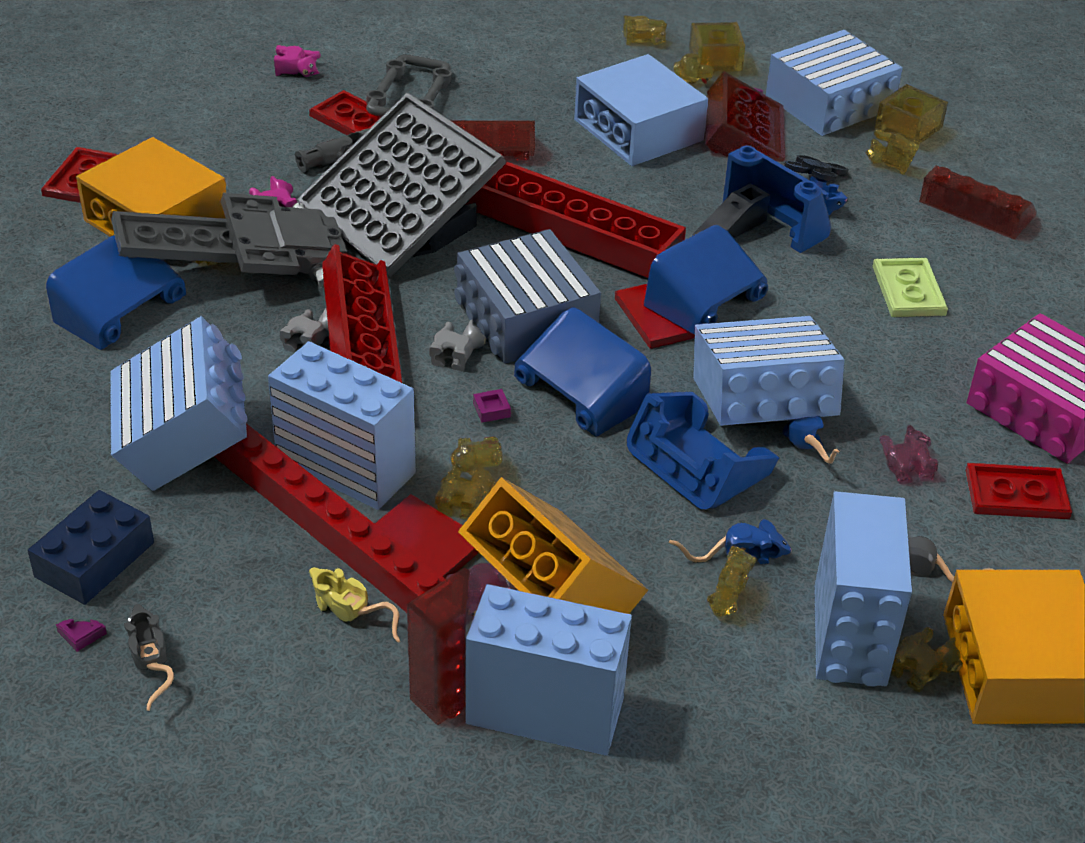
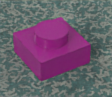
(491, 405)

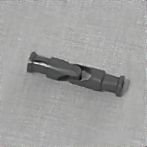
(326, 152)

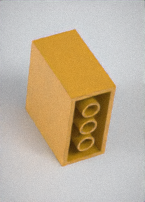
(150, 181)
(547, 551)
(1020, 644)

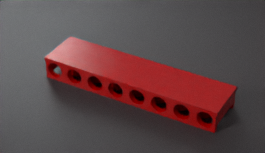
(355, 312)

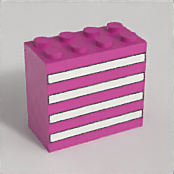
(1036, 386)

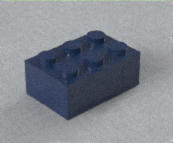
(91, 546)

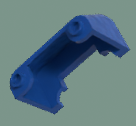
(792, 196)
(701, 275)
(103, 287)
(589, 368)
(675, 446)

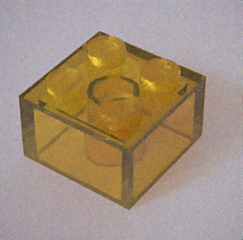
(718, 45)
(911, 113)

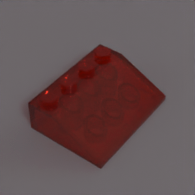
(742, 118)

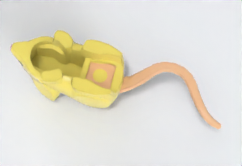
(346, 597)

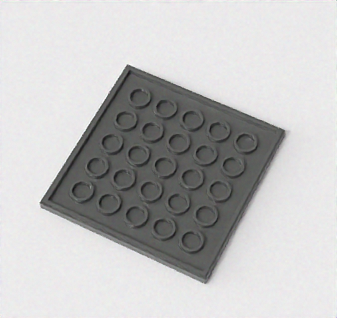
(402, 182)

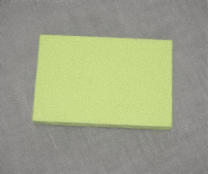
(909, 287)

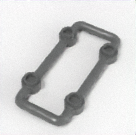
(396, 69)

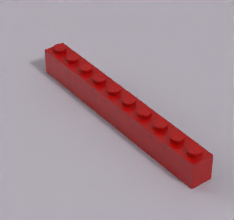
(330, 519)

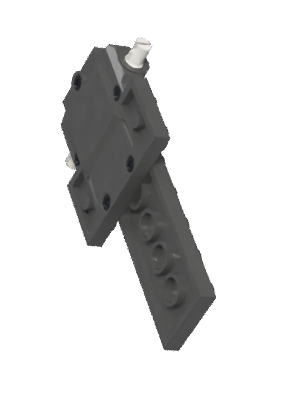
(253, 234)

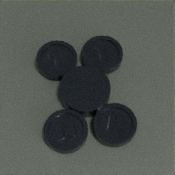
(816, 168)

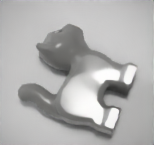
(304, 329)
(455, 346)

